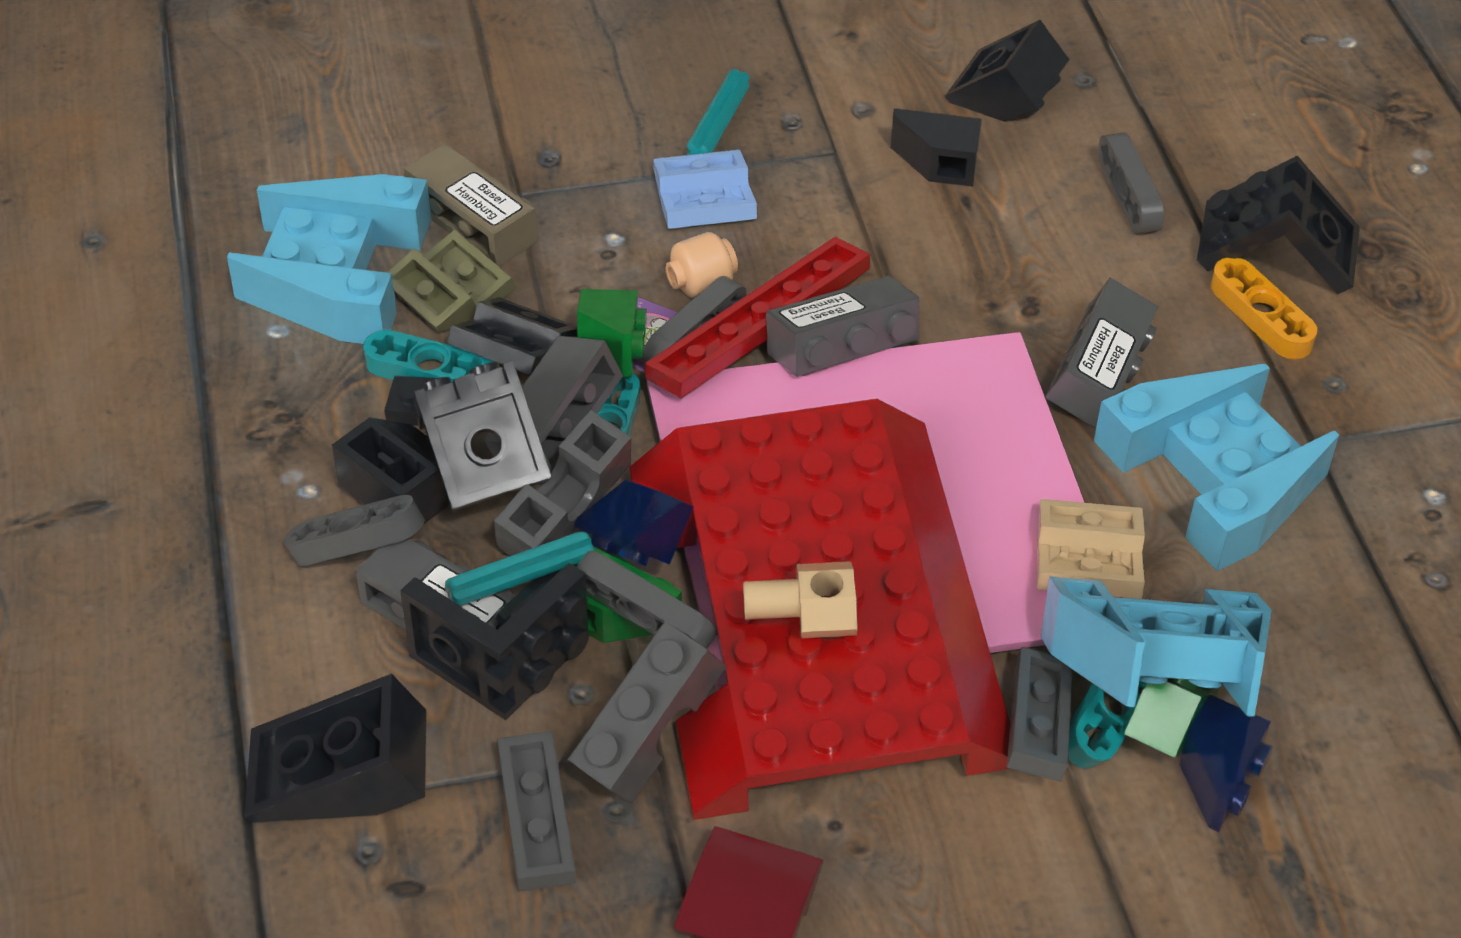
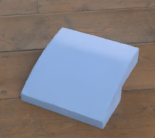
(704, 189)

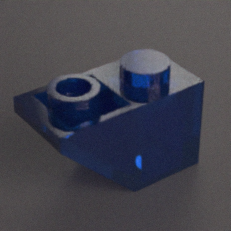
(636, 523)
(1220, 756)

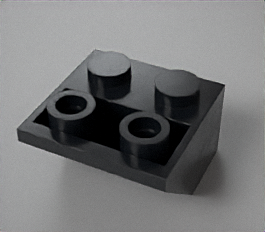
(389, 461)

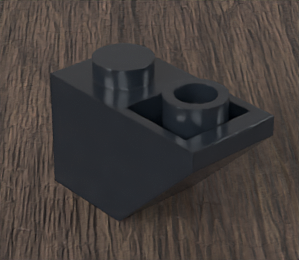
(937, 145)

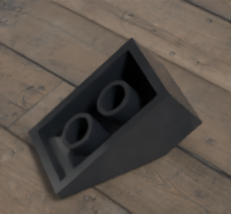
(339, 756)

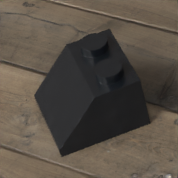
(1011, 74)

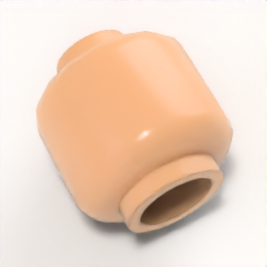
(700, 262)

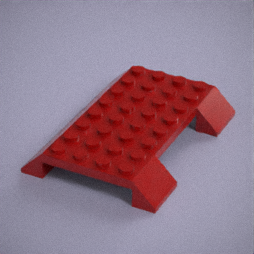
(828, 489)

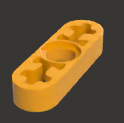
(1284, 329)

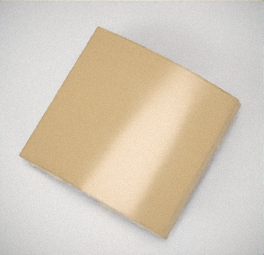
(1092, 545)

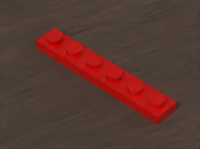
(744, 323)

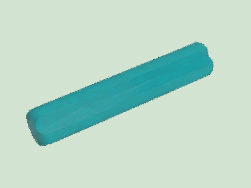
(719, 113)
(518, 568)

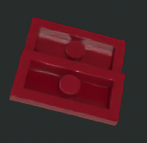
(747, 889)

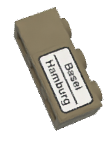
(475, 204)

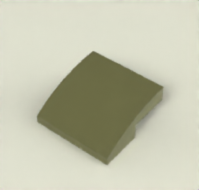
(449, 281)

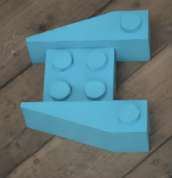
(322, 251)
(1225, 447)
(1152, 640)

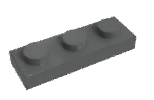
(1040, 715)
(536, 811)

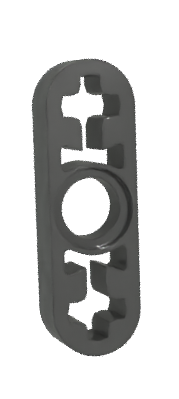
(1131, 183)
(702, 308)
(354, 530)
(641, 600)

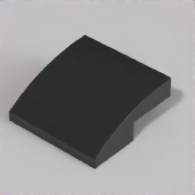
(509, 333)

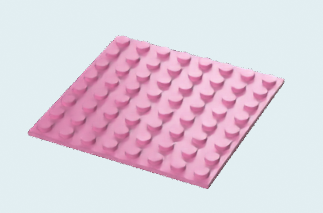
(986, 435)

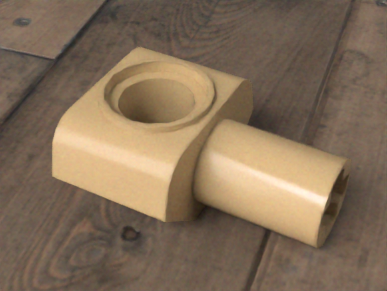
(803, 599)

